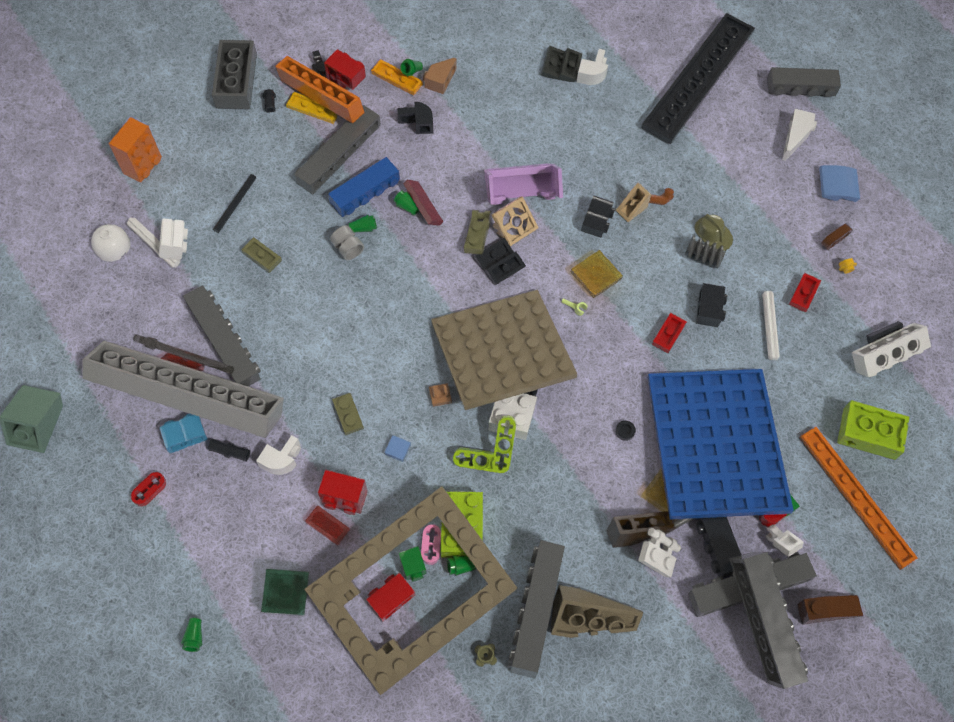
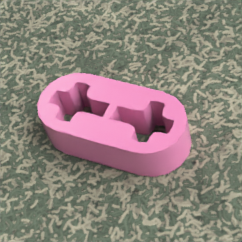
(426, 544)

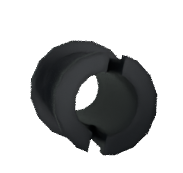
(269, 100)

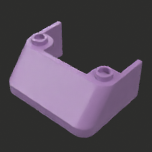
(523, 181)

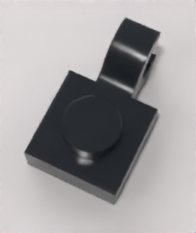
(319, 66)

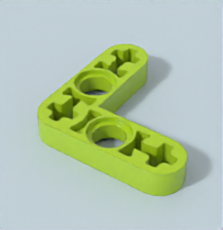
(492, 457)

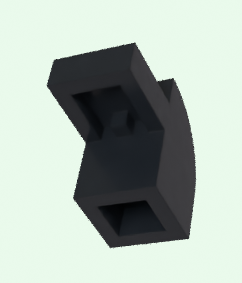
(420, 114)

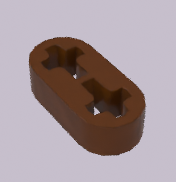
(836, 236)

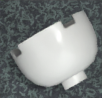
(110, 242)

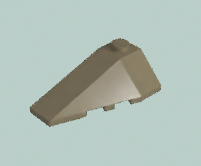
(582, 612)

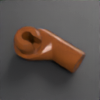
(663, 199)

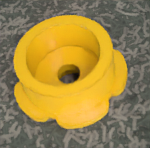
(847, 265)

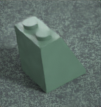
(31, 418)

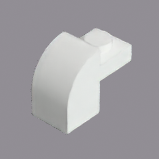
(593, 72)
(280, 462)

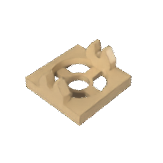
(526, 215)

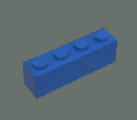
(364, 187)

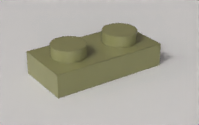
(261, 255)
(348, 414)

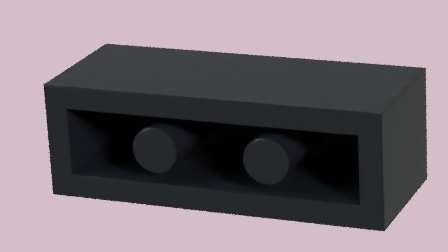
(718, 543)

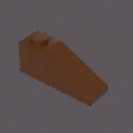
(829, 608)

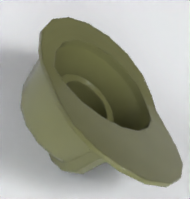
(713, 229)

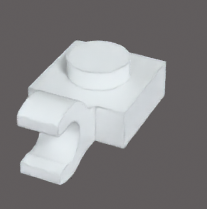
(785, 542)

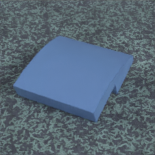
(839, 183)

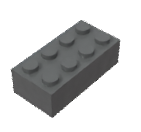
(234, 74)

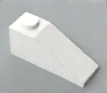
(799, 129)

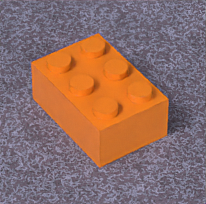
(135, 150)

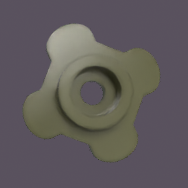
(481, 650)

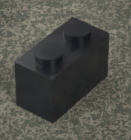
(710, 305)

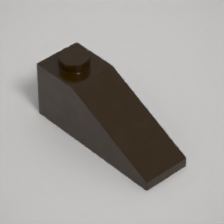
(634, 528)

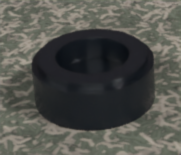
(625, 430)

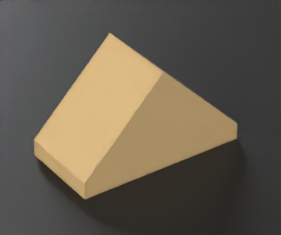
(634, 203)

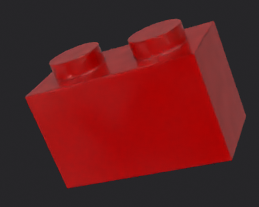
(390, 596)

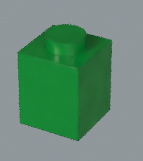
(412, 564)

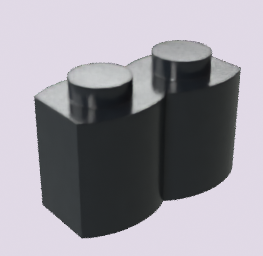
(597, 216)

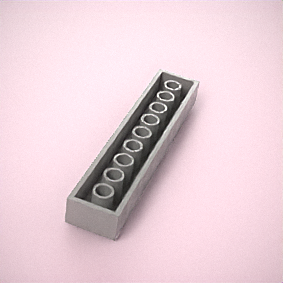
(183, 388)

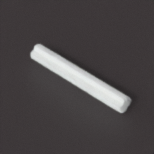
(149, 239)
(770, 325)

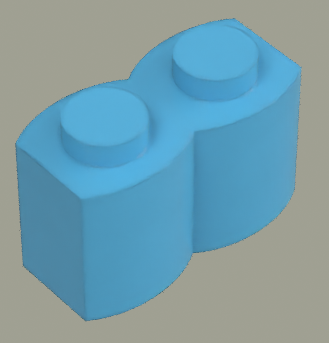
(183, 433)

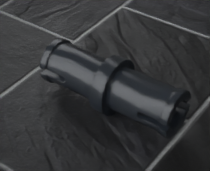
(229, 450)

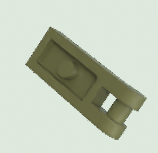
(477, 232)

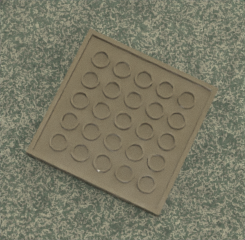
(502, 349)

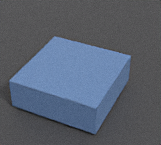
(397, 448)

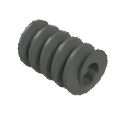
(705, 251)

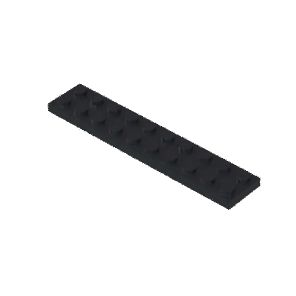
(697, 78)

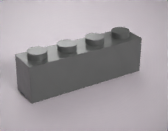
(803, 81)

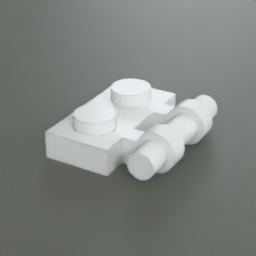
(657, 558)

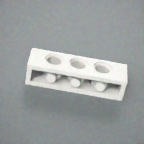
(891, 349)

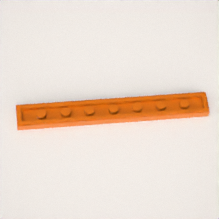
(858, 498)

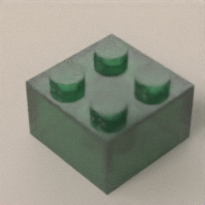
(285, 592)

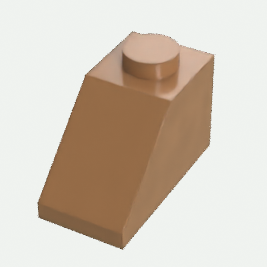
(440, 75)

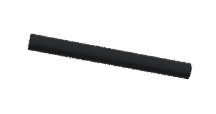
(235, 202)

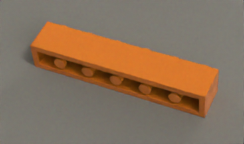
(320, 89)

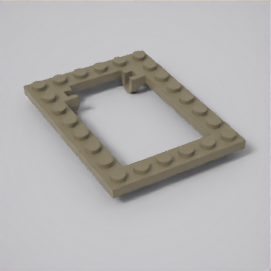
(337, 589)

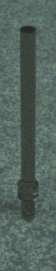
(153, 343)

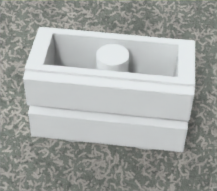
(172, 239)

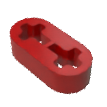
(144, 488)

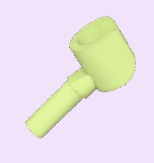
(583, 305)

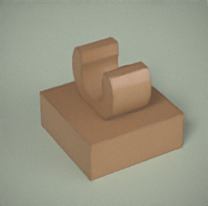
(440, 395)

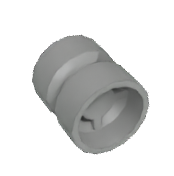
(347, 244)

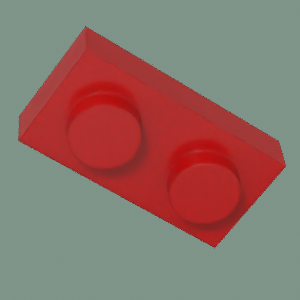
(805, 292)
(669, 333)

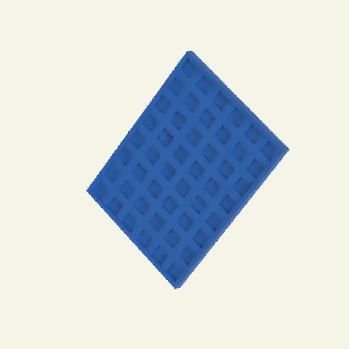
(718, 444)

